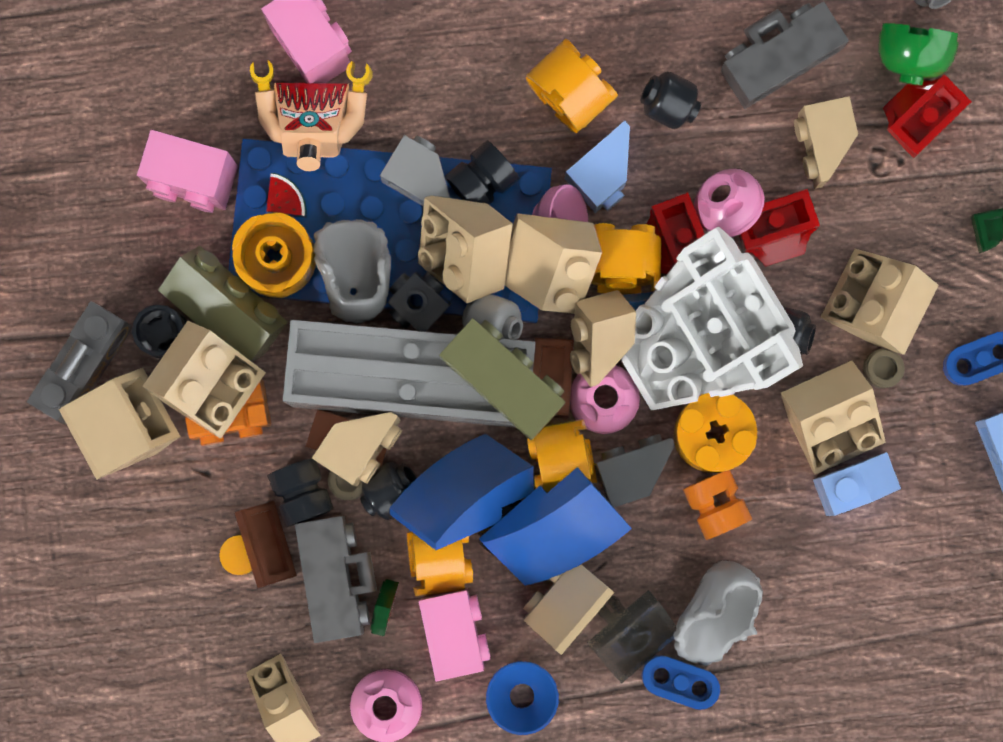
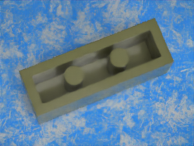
(222, 303)
(503, 377)

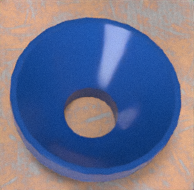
(530, 718)

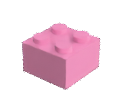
(307, 37)
(188, 171)
(453, 634)

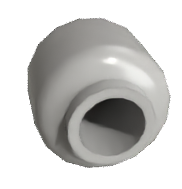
(497, 311)

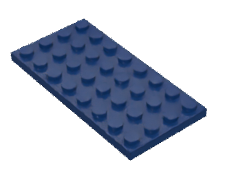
(352, 190)

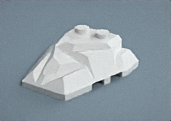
(710, 328)

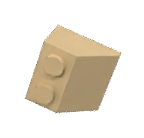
(552, 261)
(566, 606)

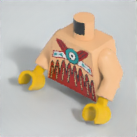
(311, 117)

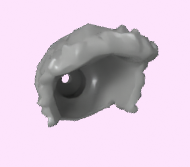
(358, 258)
(719, 613)

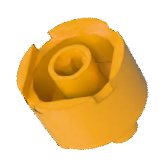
(571, 86)
(273, 232)
(627, 258)
(735, 444)
(560, 451)
(439, 569)

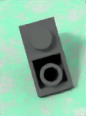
(634, 473)

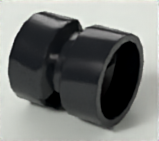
(483, 176)
(157, 329)
(300, 492)

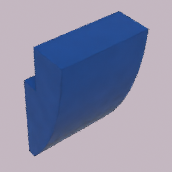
(463, 492)
(555, 530)

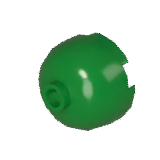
(916, 51)

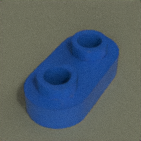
(979, 359)
(680, 681)

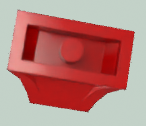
(923, 112)
(676, 226)
(782, 229)

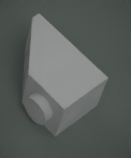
(415, 170)

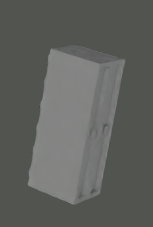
(382, 373)

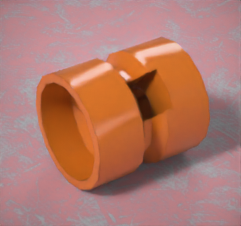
(724, 517)

